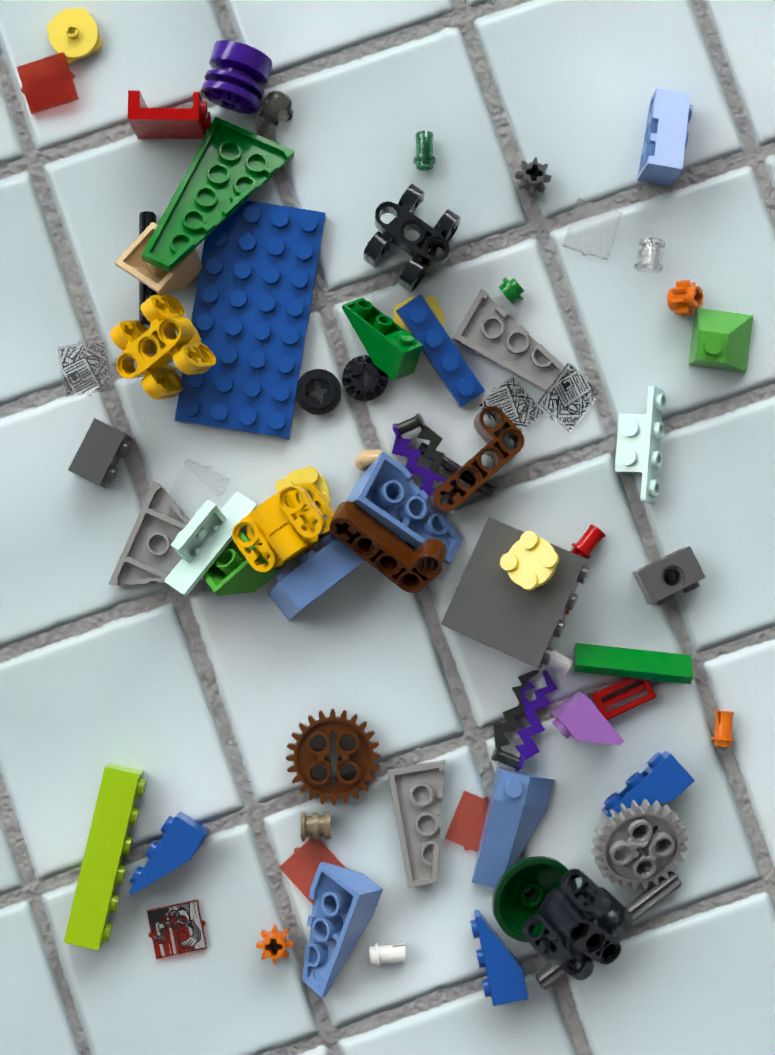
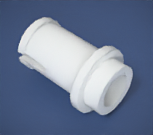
(560, 663)
(387, 954)

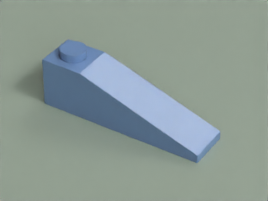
(512, 816)
(339, 917)

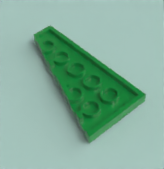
(217, 182)

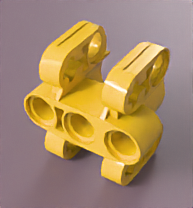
(158, 345)
(283, 526)

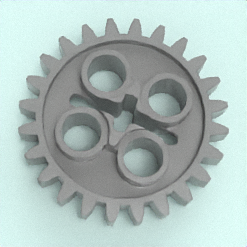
(639, 844)

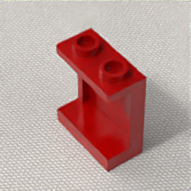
(168, 122)

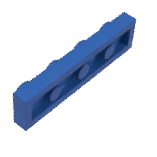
(440, 350)

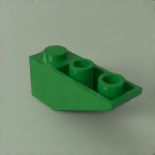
(386, 342)

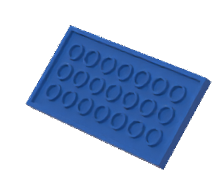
(253, 318)

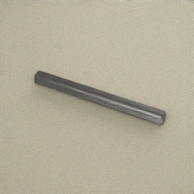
(637, 908)

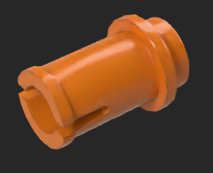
(723, 729)

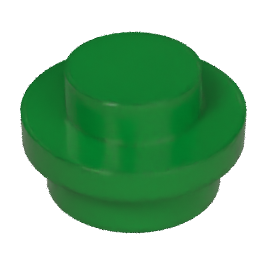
(512, 290)

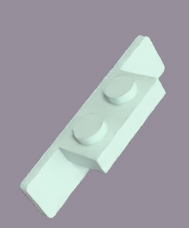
(640, 444)
(205, 540)

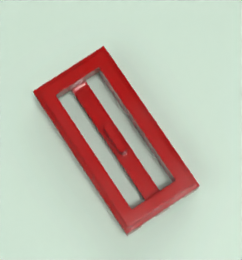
(630, 705)

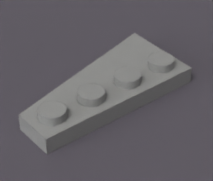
(502, 341)
(418, 811)

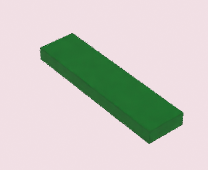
(633, 663)

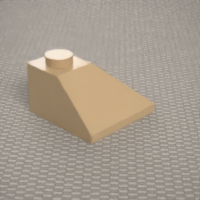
(152, 276)

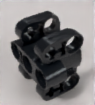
(418, 249)
(578, 926)

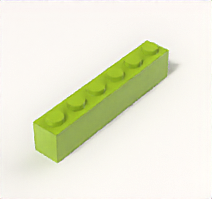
(104, 857)

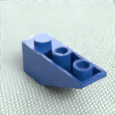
(660, 781)
(175, 848)
(504, 972)

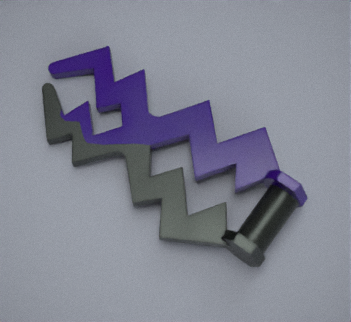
(401, 448)
(528, 709)

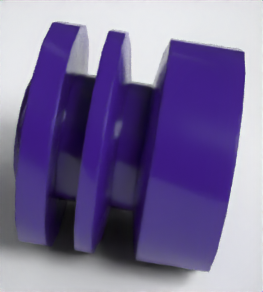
(236, 76)

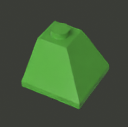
(720, 340)
(234, 574)

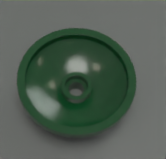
(509, 900)

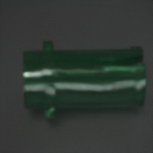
(424, 151)

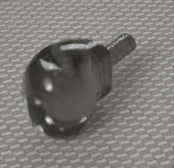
(275, 109)

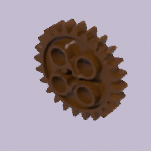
(360, 756)

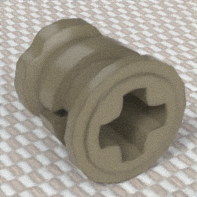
(315, 826)

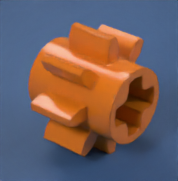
(685, 298)
(268, 950)

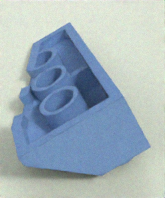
(400, 506)

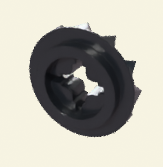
(326, 381)
(355, 388)

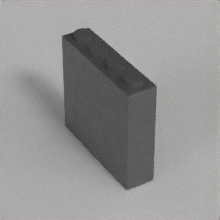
(505, 614)

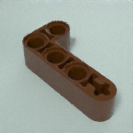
(474, 466)
(387, 552)

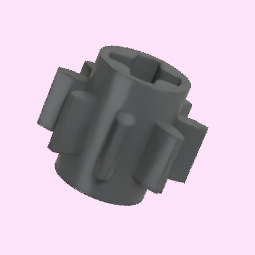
(539, 171)

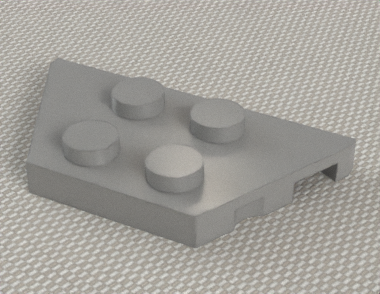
(149, 552)

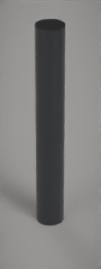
(452, 467)

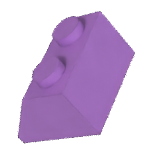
(583, 721)

